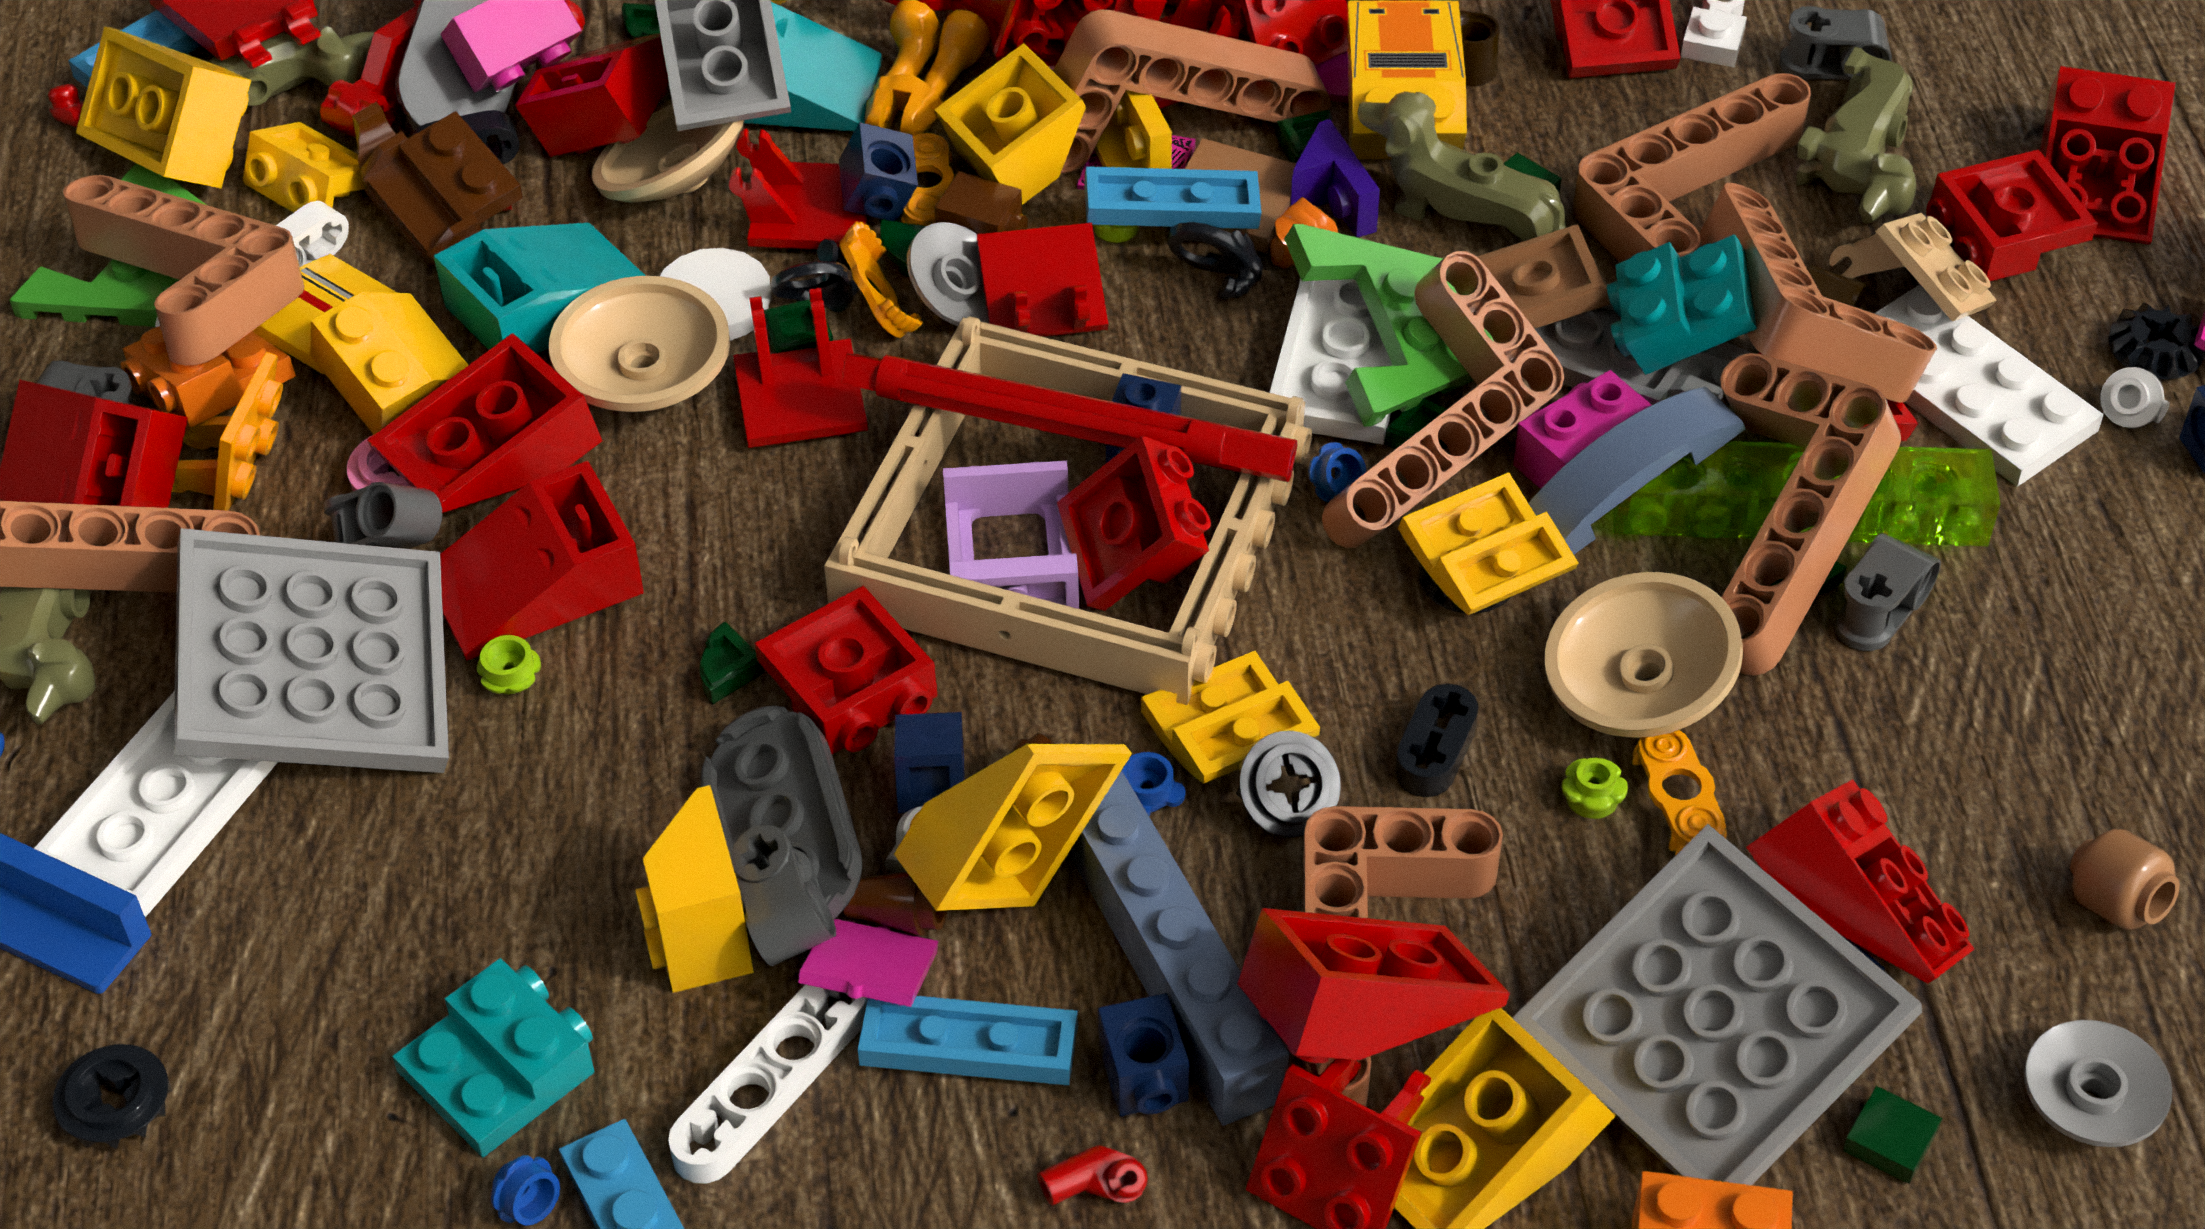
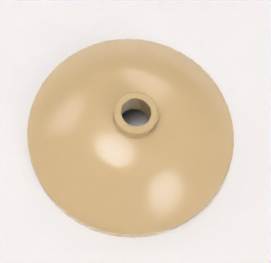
(663, 159)
(640, 343)
(1638, 631)

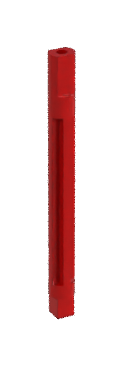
(1070, 414)

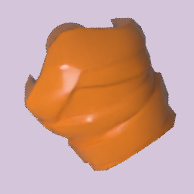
(1299, 213)

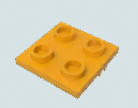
(238, 440)

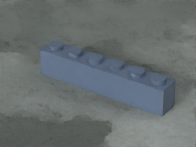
(1179, 954)

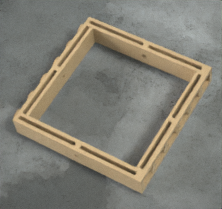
(1038, 628)

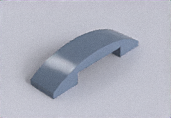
(1632, 456)

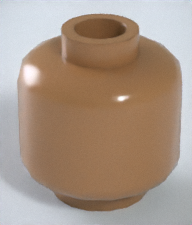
(2124, 879)

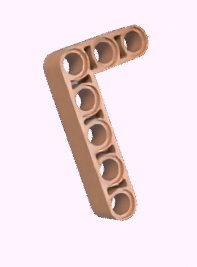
(1181, 64)
(1628, 185)
(227, 264)
(1800, 322)
(1500, 392)
(1774, 403)
(100, 544)
(1393, 855)

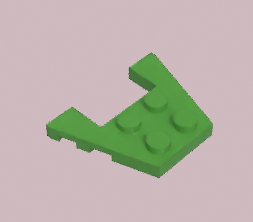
(1388, 284)
(116, 291)

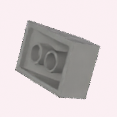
(722, 61)

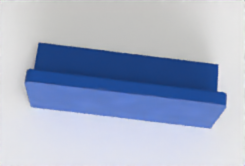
(66, 918)

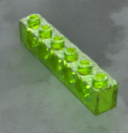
(1922, 498)

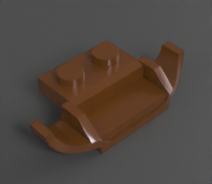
(434, 182)

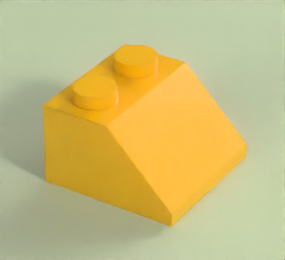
(1014, 122)
(382, 354)
(694, 900)

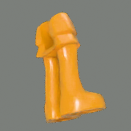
(918, 39)

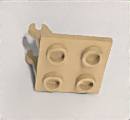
(1926, 252)

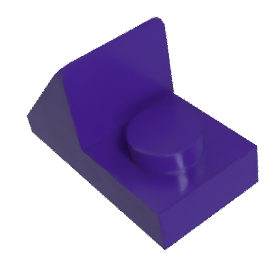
(1335, 176)

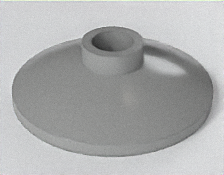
(948, 272)
(2103, 1061)

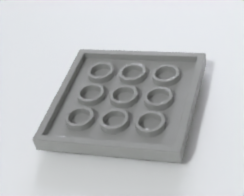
(309, 652)
(1717, 1014)

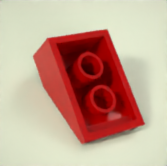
(490, 428)
(1361, 982)

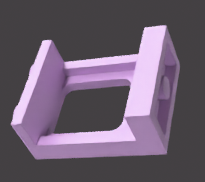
(1012, 491)

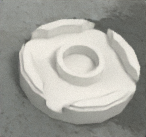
(729, 279)

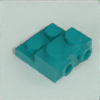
(1681, 303)
(497, 1056)

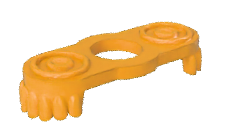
(934, 156)
(862, 253)
(1675, 755)

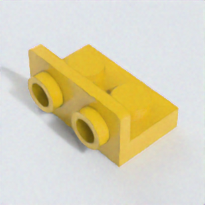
(1136, 135)
(299, 166)

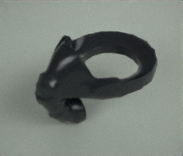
(1237, 251)
(836, 284)

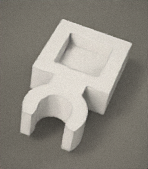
(1715, 32)

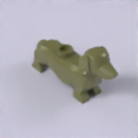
(323, 58)
(1858, 136)
(1454, 180)
(34, 649)

